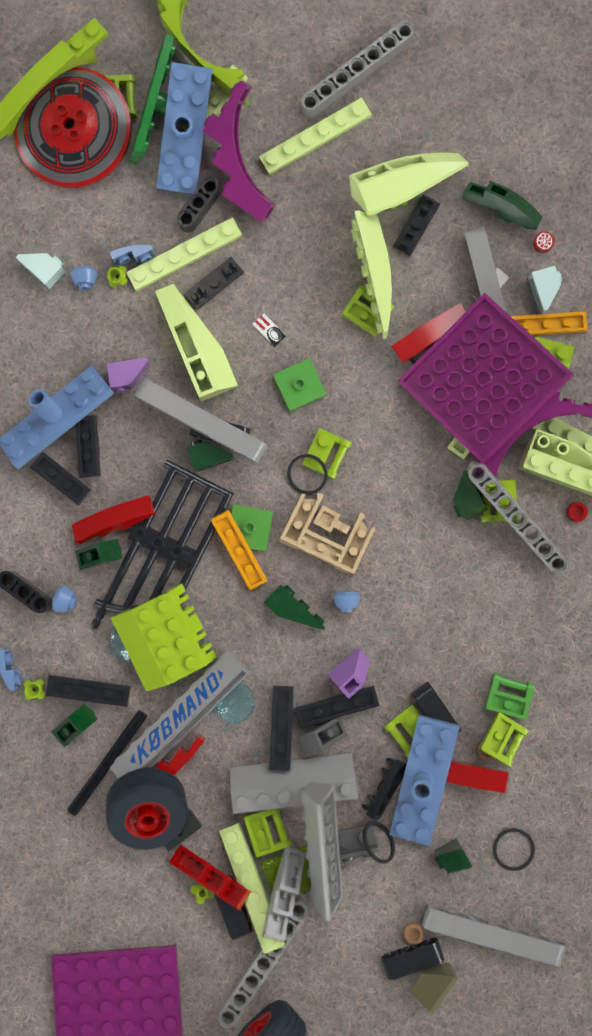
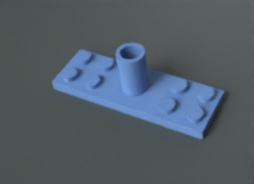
(183, 150)
(54, 416)
(426, 765)

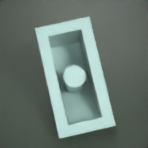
(43, 267)
(545, 286)

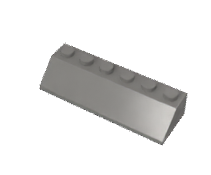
(263, 789)
(323, 847)

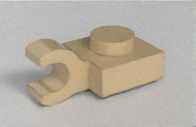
(329, 519)

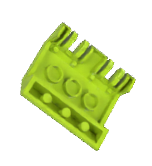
(163, 639)

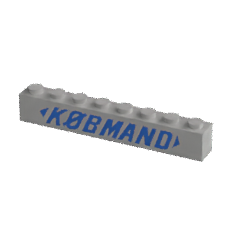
(183, 715)

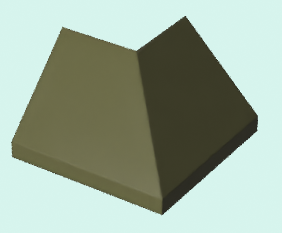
(434, 985)

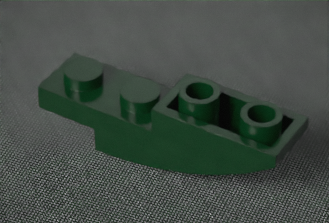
(510, 204)

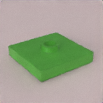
(299, 385)
(254, 525)

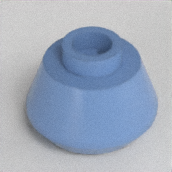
(84, 277)
(64, 600)
(346, 600)

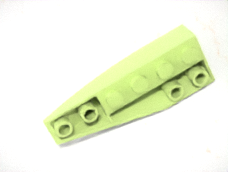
(401, 179)
(375, 266)
(197, 346)
(558, 461)

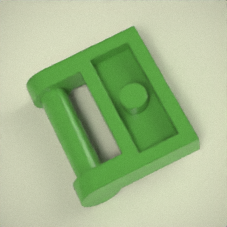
(509, 703)

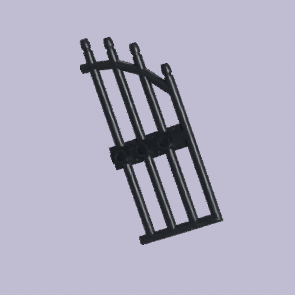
(162, 544)

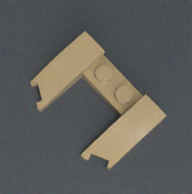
(299, 537)

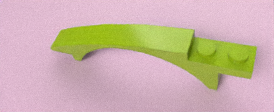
(171, 18)
(64, 56)

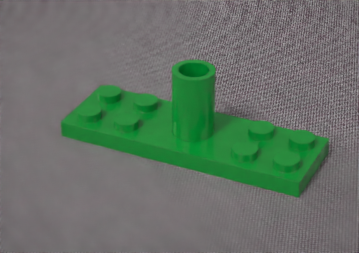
(155, 100)

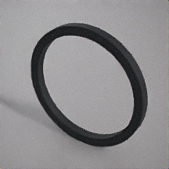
(308, 456)
(495, 849)
(372, 855)

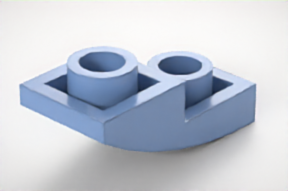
(141, 253)
(10, 676)

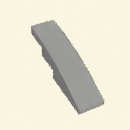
(283, 894)

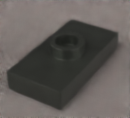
(191, 827)

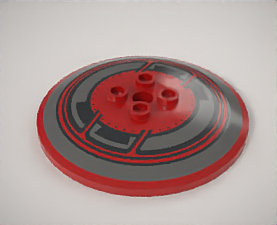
(95, 142)

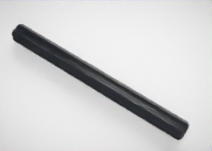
(107, 762)

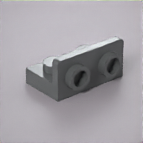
(352, 843)

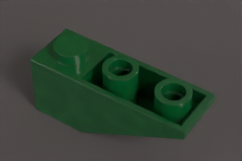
(289, 608)

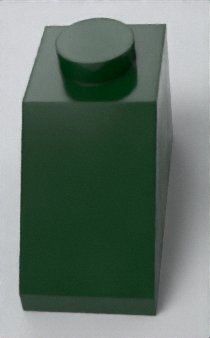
(207, 455)
(468, 499)
(99, 554)
(74, 724)
(452, 857)

